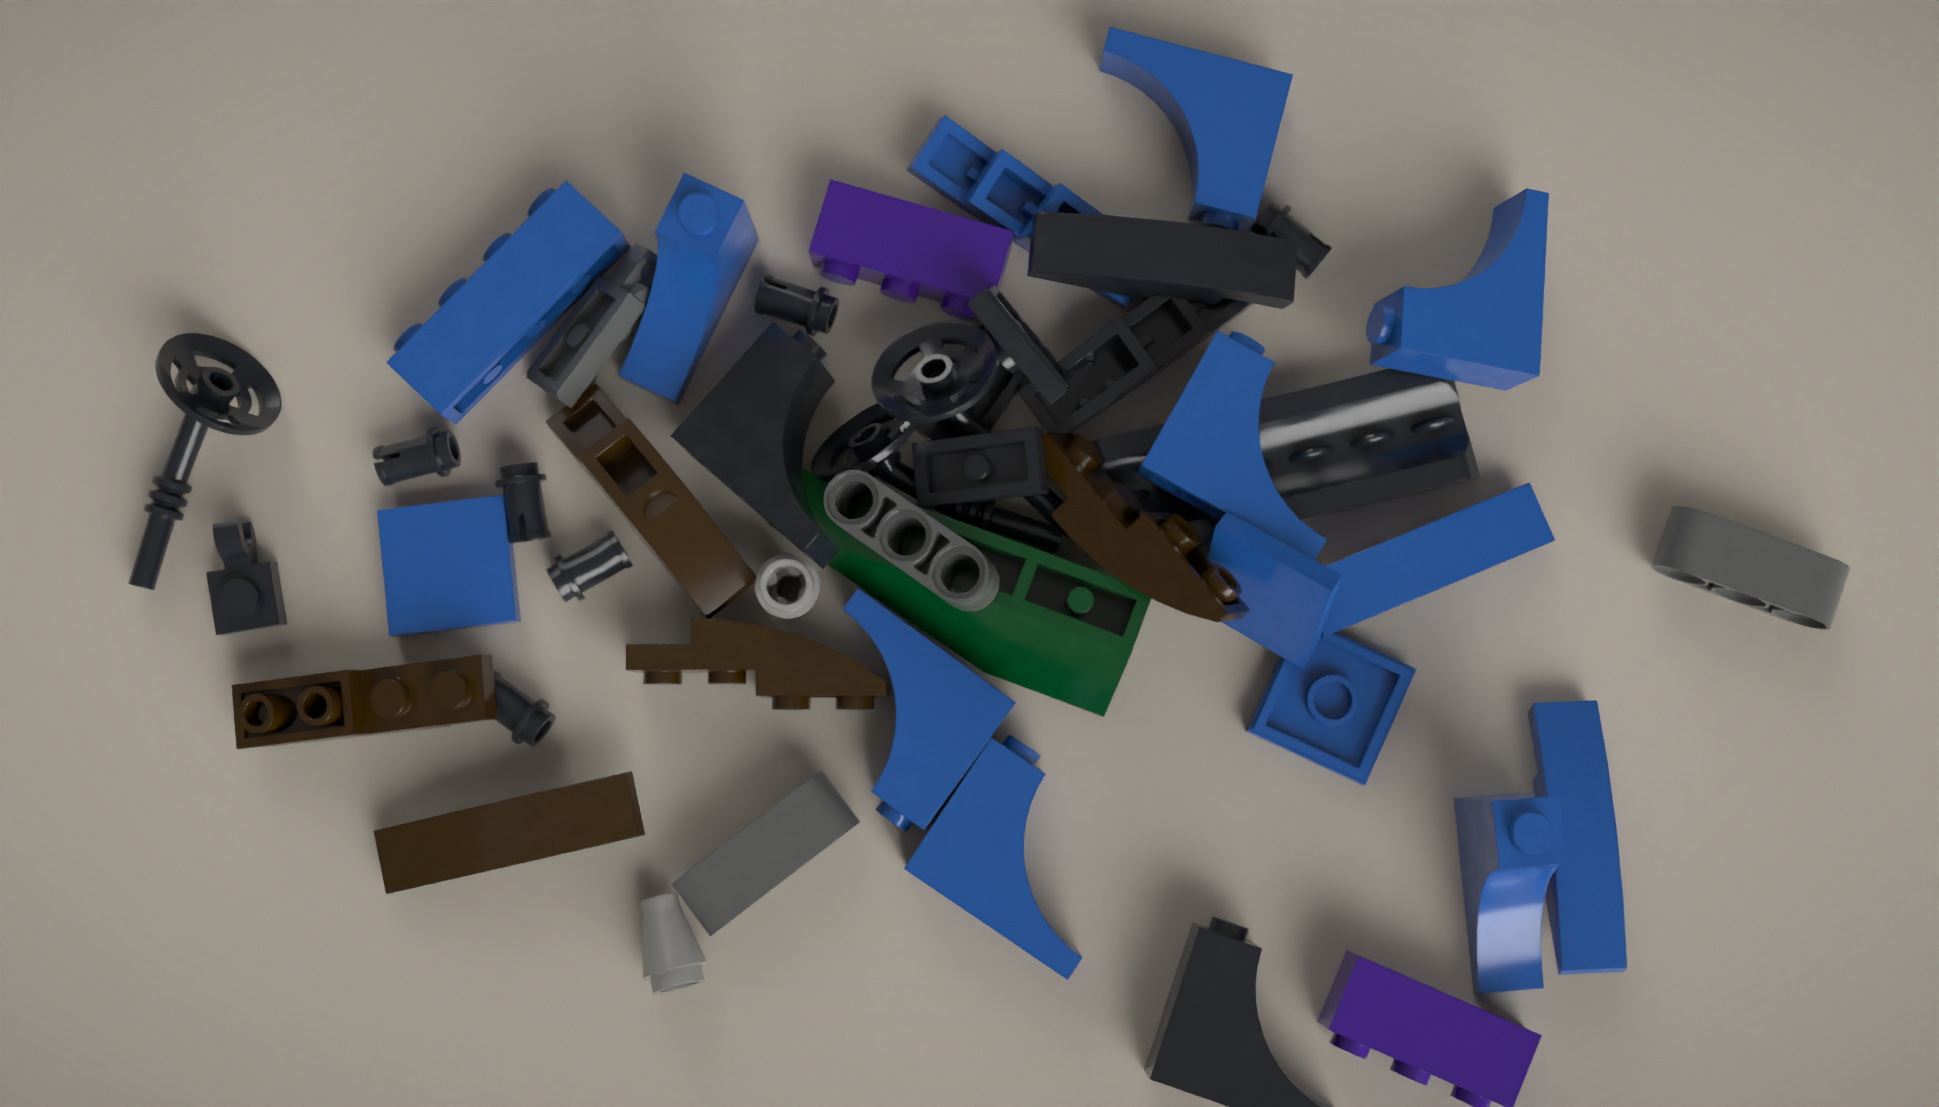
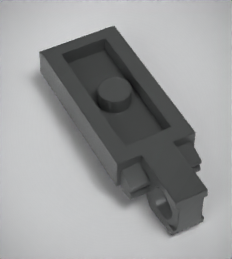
(595, 328)

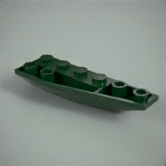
(1047, 628)

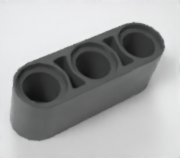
(890, 519)
(1750, 567)
(765, 853)

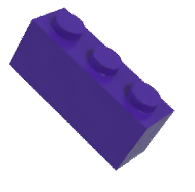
(907, 248)
(1427, 1033)

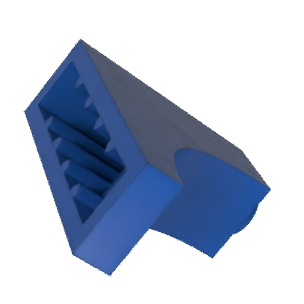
(1222, 113)
(700, 259)
(1487, 323)
(1213, 447)
(940, 716)
(978, 852)
(1506, 863)

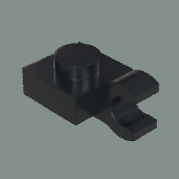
(245, 592)

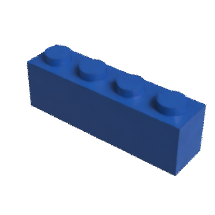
(507, 302)

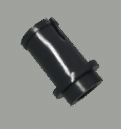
(1279, 224)
(797, 304)
(418, 457)
(524, 502)
(588, 567)
(521, 714)

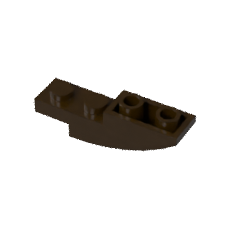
(653, 501)
(1147, 551)
(785, 665)
(364, 702)

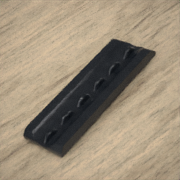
(1332, 447)

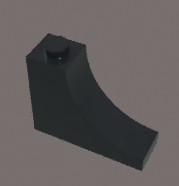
(756, 429)
(1212, 1029)

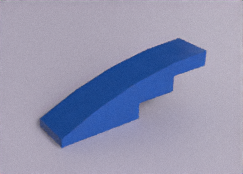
(993, 185)
(1436, 556)
(1587, 892)

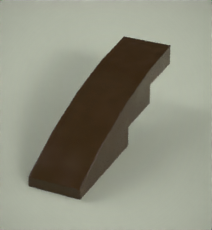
(509, 832)

